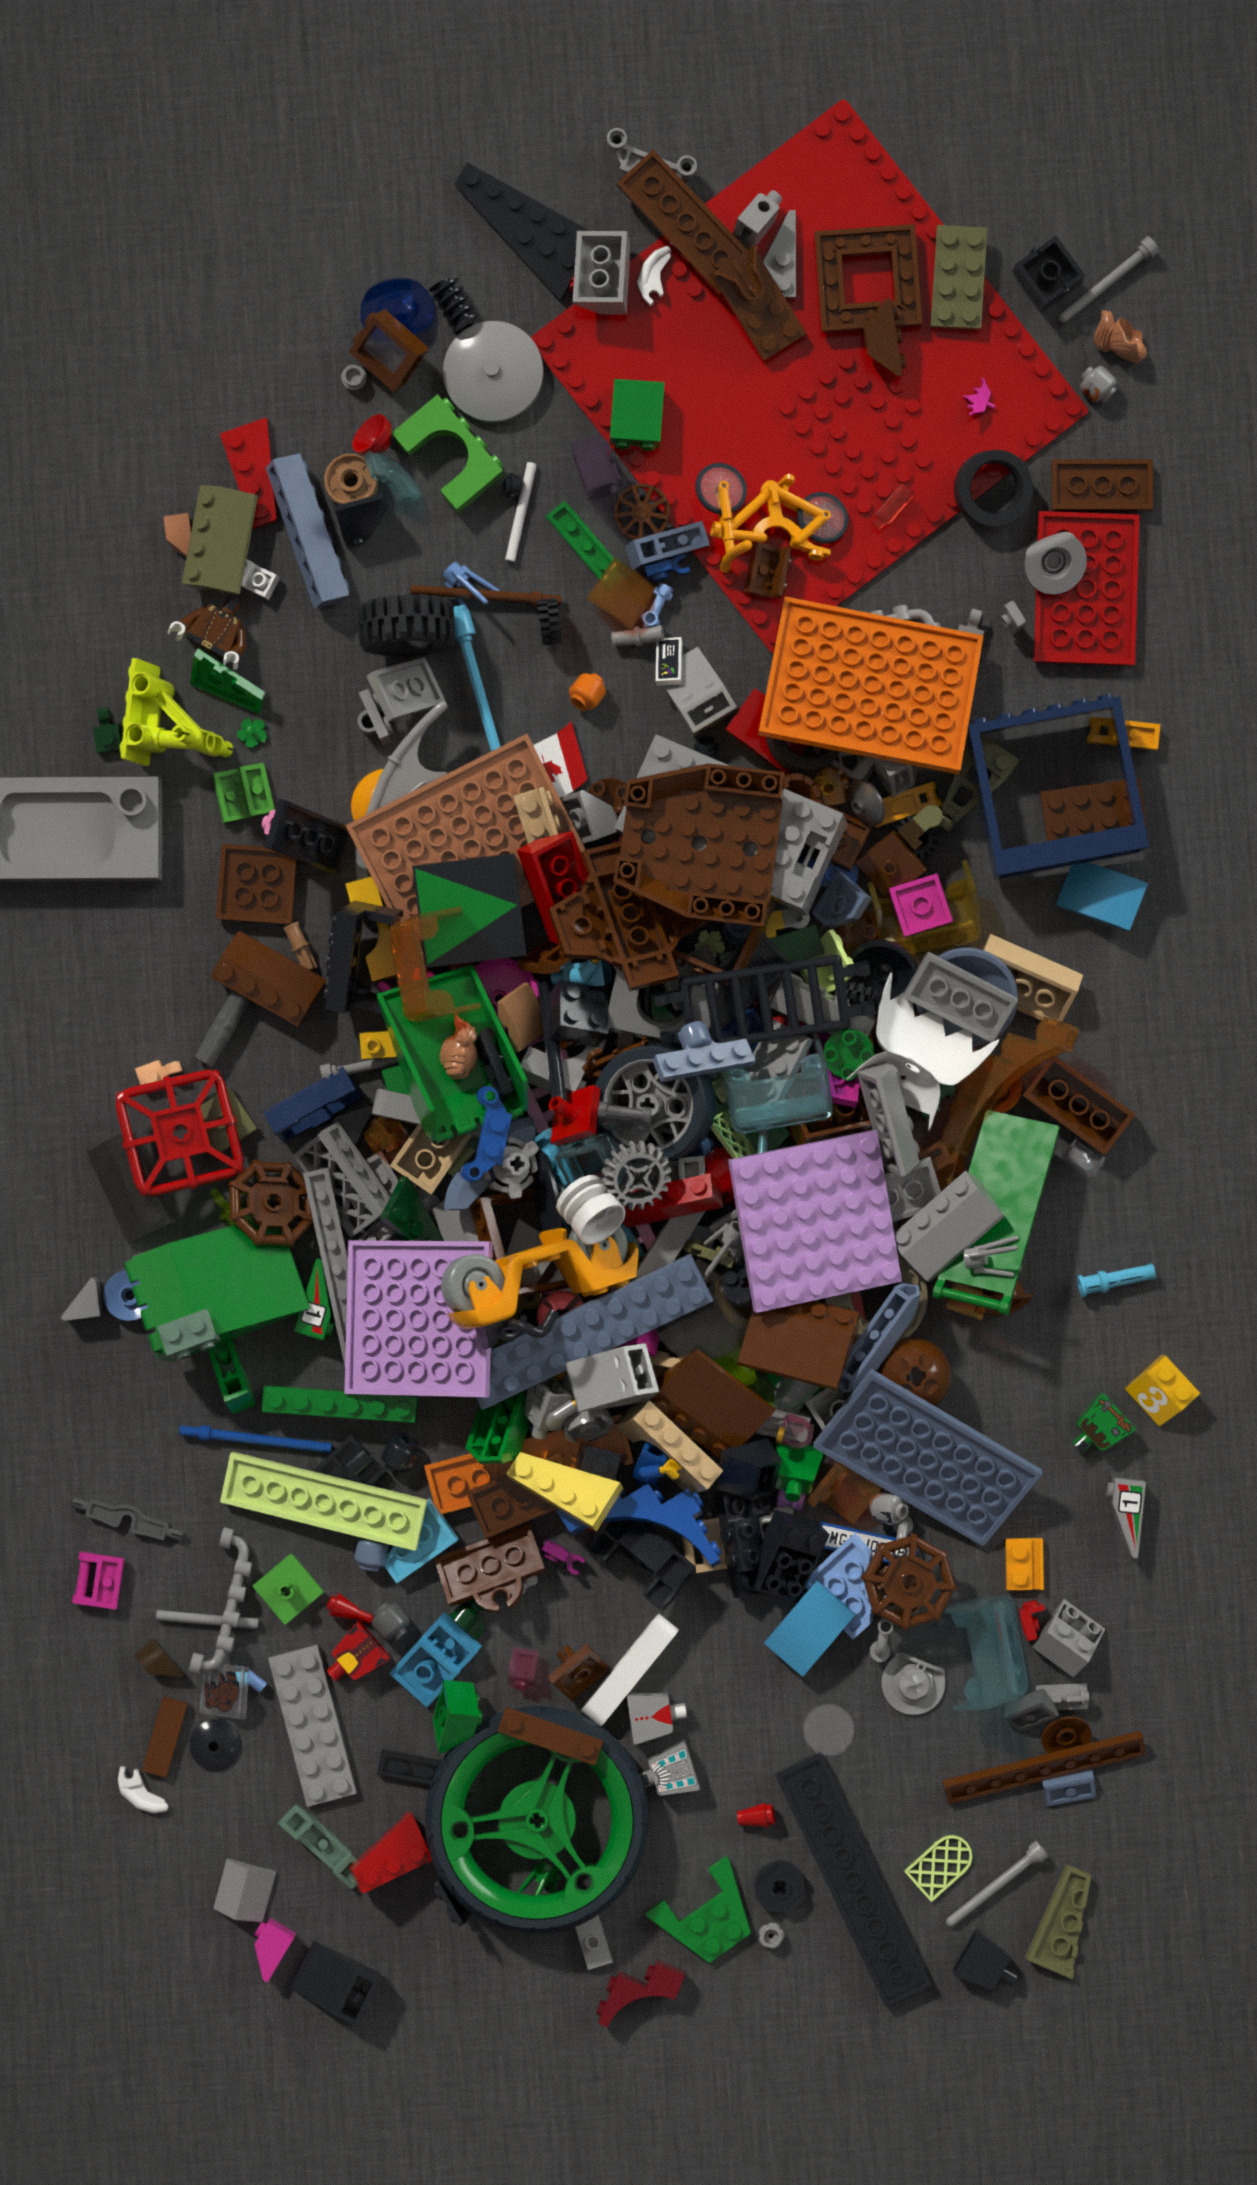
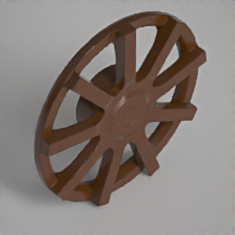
(641, 511)

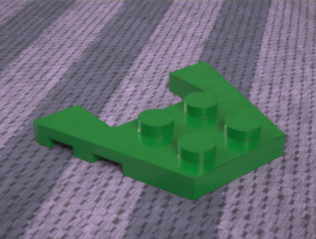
(713, 1925)

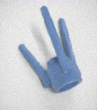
(458, 577)

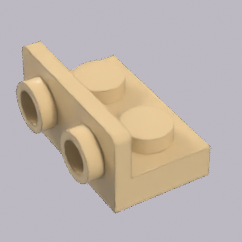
(536, 814)

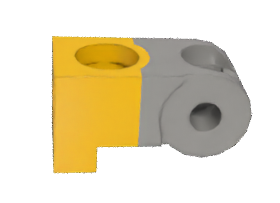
(785, 920)

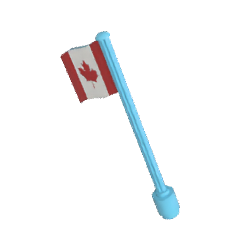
(557, 753)

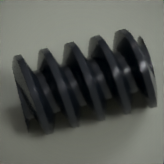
(453, 304)

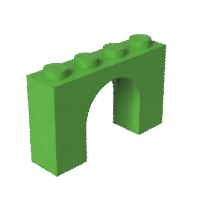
(437, 420)

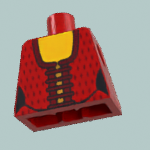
(357, 1653)

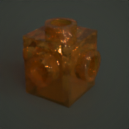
(840, 782)
(384, 1134)

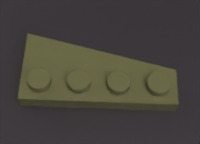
(1059, 1929)

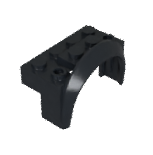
(342, 962)

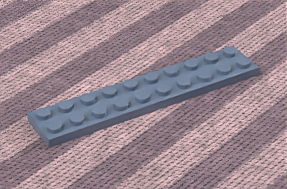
(597, 1327)

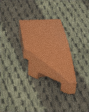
(178, 532)

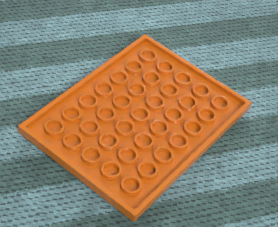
(871, 685)

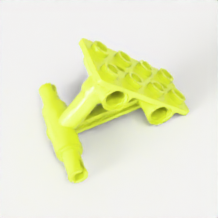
(142, 720)

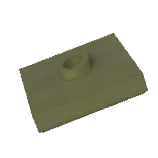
(218, 1136)

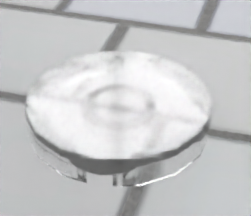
(828, 1729)

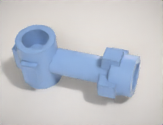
(663, 593)

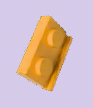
(1024, 1563)

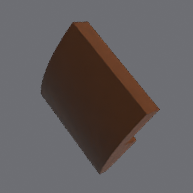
(544, 959)

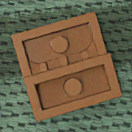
(521, 1015)

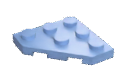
(842, 1577)

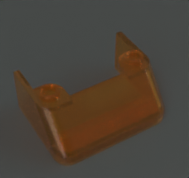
(417, 1000)

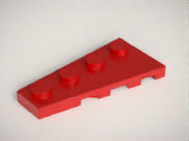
(249, 455)

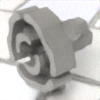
(525, 1162)

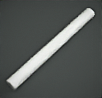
(520, 512)

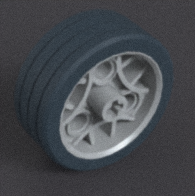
(698, 1102)

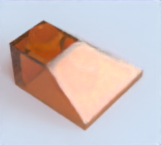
(622, 593)

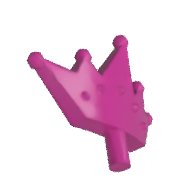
(980, 399)

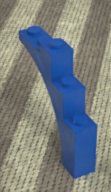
(675, 1514)

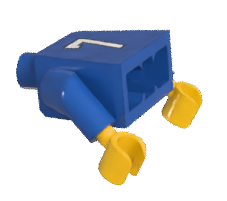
(652, 1465)

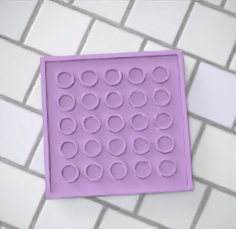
(815, 1220)
(400, 1326)

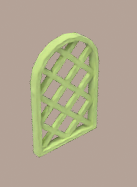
(727, 1142)
(944, 1886)

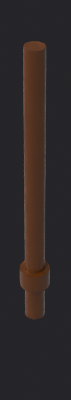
(488, 594)

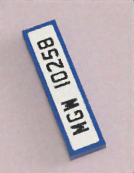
(840, 1534)

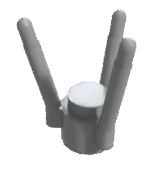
(731, 1238)
(978, 1256)

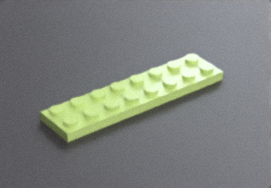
(324, 1501)

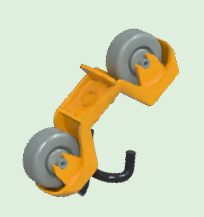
(487, 1290)

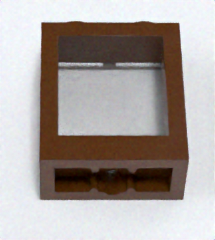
(388, 349)

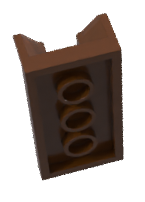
(758, 303)

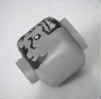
(888, 1508)

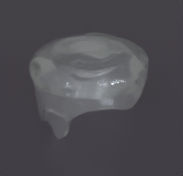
(1083, 1160)

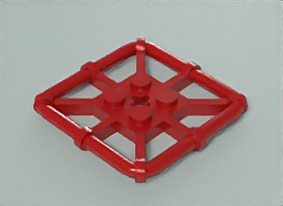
(170, 1146)

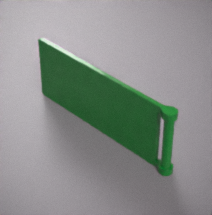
(1013, 1167)

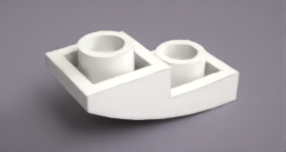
(259, 580)

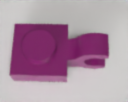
(555, 1552)

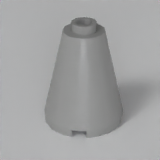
(587, 1424)

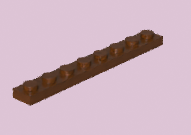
(1044, 1767)

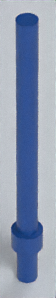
(205, 1433)

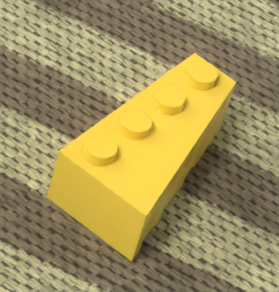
(568, 1489)

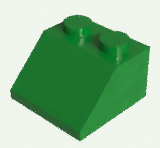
(455, 1714)

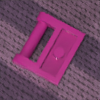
(106, 1582)

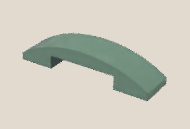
(321, 1842)

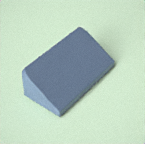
(1069, 1788)

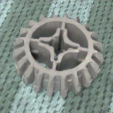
(643, 1167)

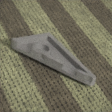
(782, 257)

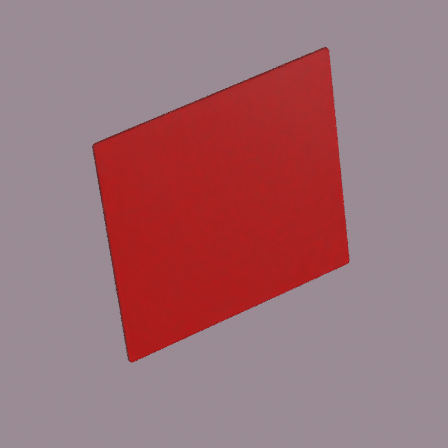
(822, 400)

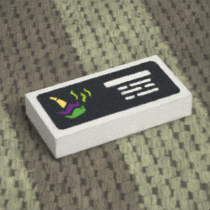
(669, 661)

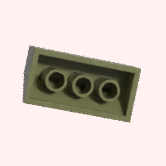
(219, 540)

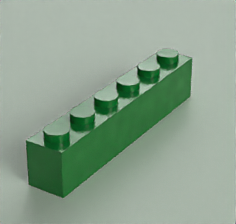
(337, 1404)

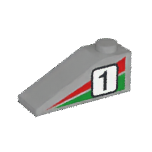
(1127, 1505)

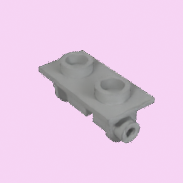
(1067, 1695)

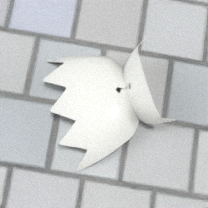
(923, 1047)

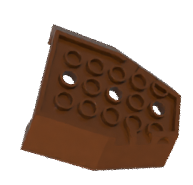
(728, 810)

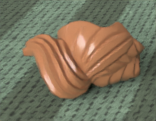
(1119, 338)
(459, 1051)

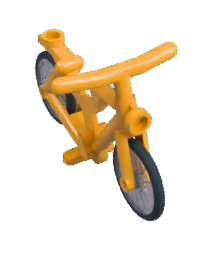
(724, 491)

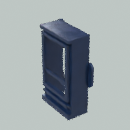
(313, 1105)

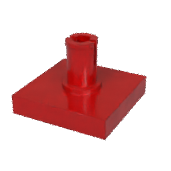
(576, 1116)

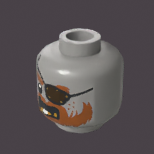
(1098, 384)

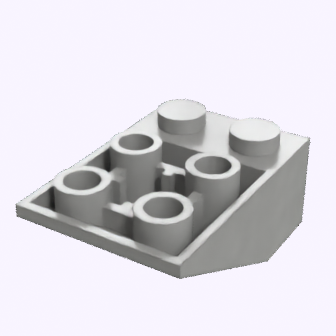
(702, 696)
(612, 1378)

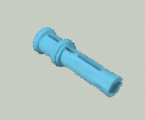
(1104, 1281)

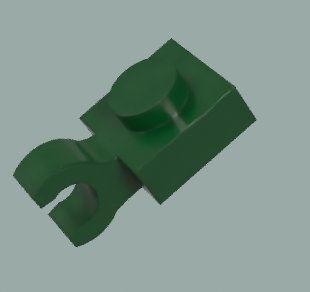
(106, 736)

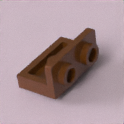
(767, 571)

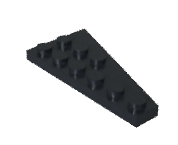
(531, 229)

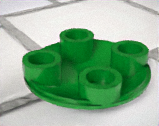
(847, 1052)

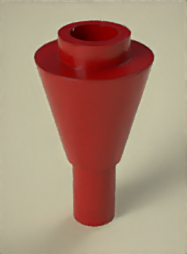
(342, 1607)

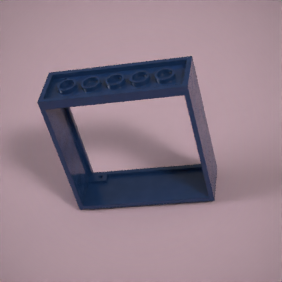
(1067, 850)

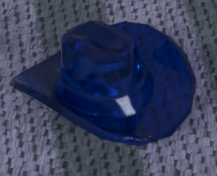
(404, 300)

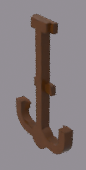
(590, 1066)

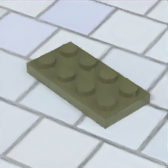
(959, 277)

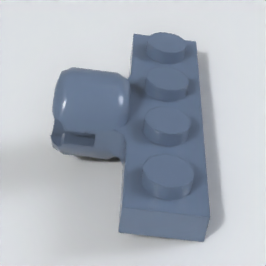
(701, 1055)

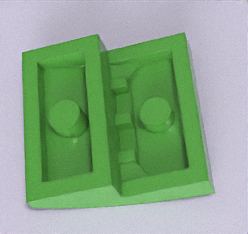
(243, 793)

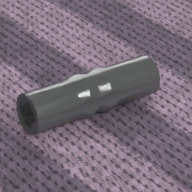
(222, 1028)

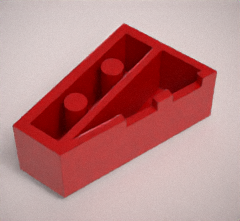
(391, 1856)

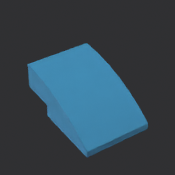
(1102, 895)
(809, 1628)
(435, 1658)

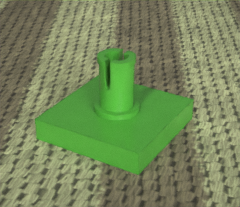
(288, 1588)

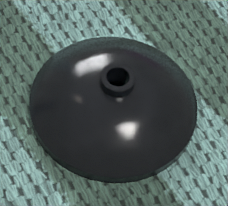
(887, 954)

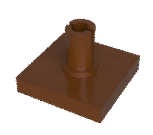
(578, 1670)

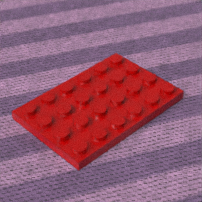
(1098, 615)

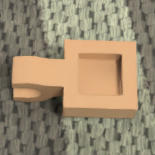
(155, 1071)

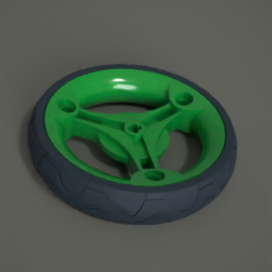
(523, 1911)

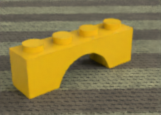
(380, 960)

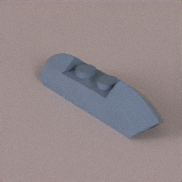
(462, 1193)
(880, 1335)

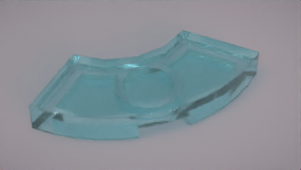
(393, 476)

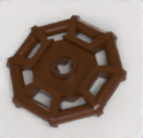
(261, 1212)
(894, 1585)

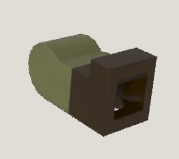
(926, 819)

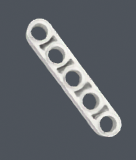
(629, 1669)

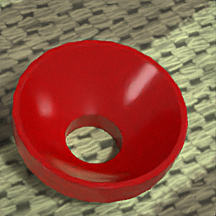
(373, 435)

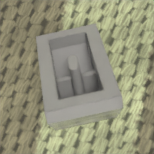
(87, 1303)

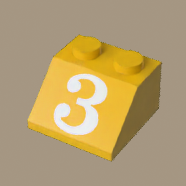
(1162, 1390)

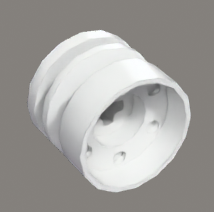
(590, 1209)

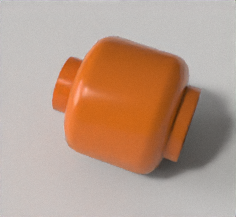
(587, 691)

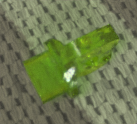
(221, 1200)

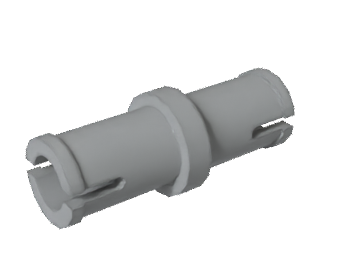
(637, 636)

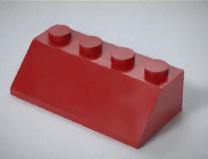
(553, 873)

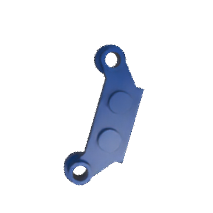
(492, 1136)

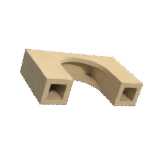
(651, 1425)

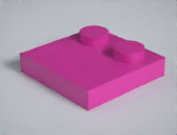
(920, 905)

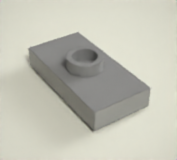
(1012, 617)
(593, 1943)

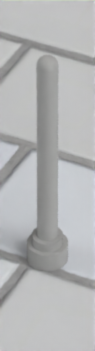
(1146, 250)
(359, 1067)
(1034, 1854)

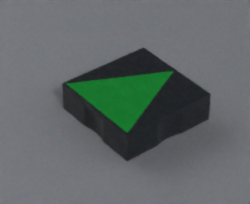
(490, 909)

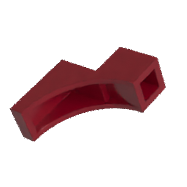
(661, 1981)

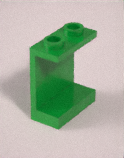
(637, 414)

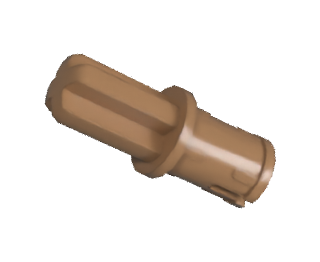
(300, 946)

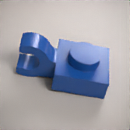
(659, 570)

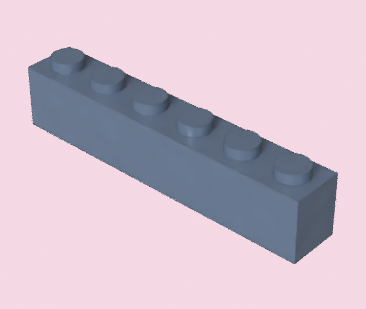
(307, 530)

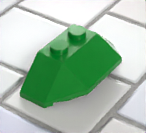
(499, 1431)

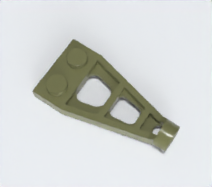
(998, 763)

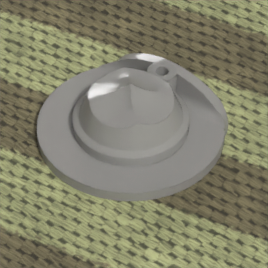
(1055, 563)
(912, 1684)

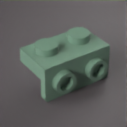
(188, 1334)

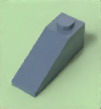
(666, 545)

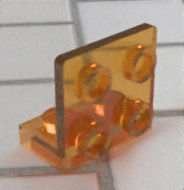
(845, 1492)

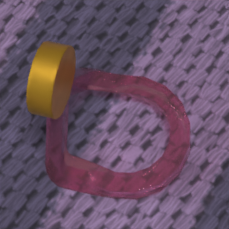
(794, 1419)

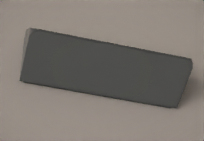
(1030, 1710)

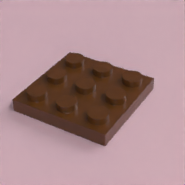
(255, 885)

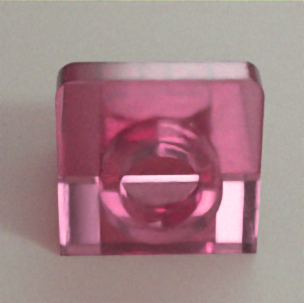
(523, 1668)

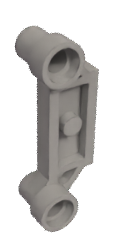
(630, 156)

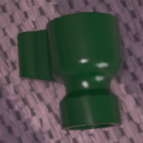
(467, 1617)

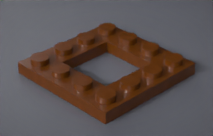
(835, 244)

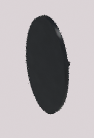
(546, 1193)

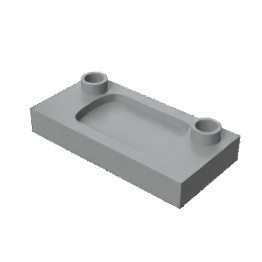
(80, 829)

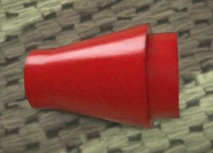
(757, 1816)

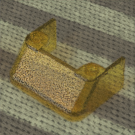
(964, 910)

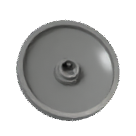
(493, 371)

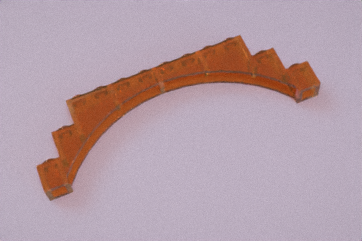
(980, 1093)

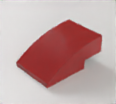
(746, 726)

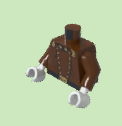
(215, 631)

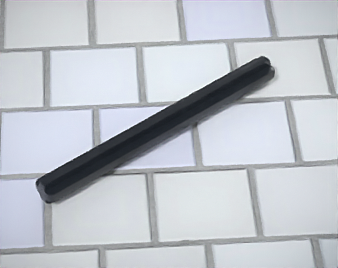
(552, 1047)

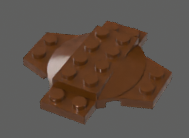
(619, 924)

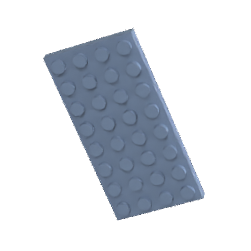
(927, 1457)

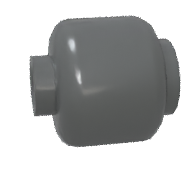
(390, 1622)

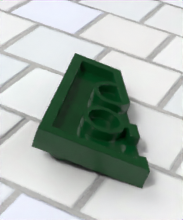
(408, 1215)

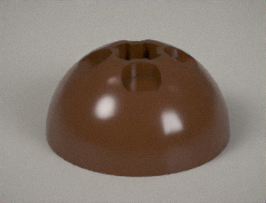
(928, 1358)

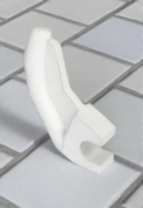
(649, 277)
(137, 1794)

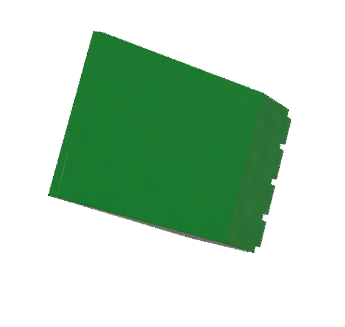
(441, 1101)
(217, 1272)

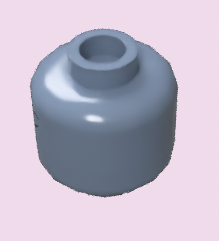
(371, 1554)

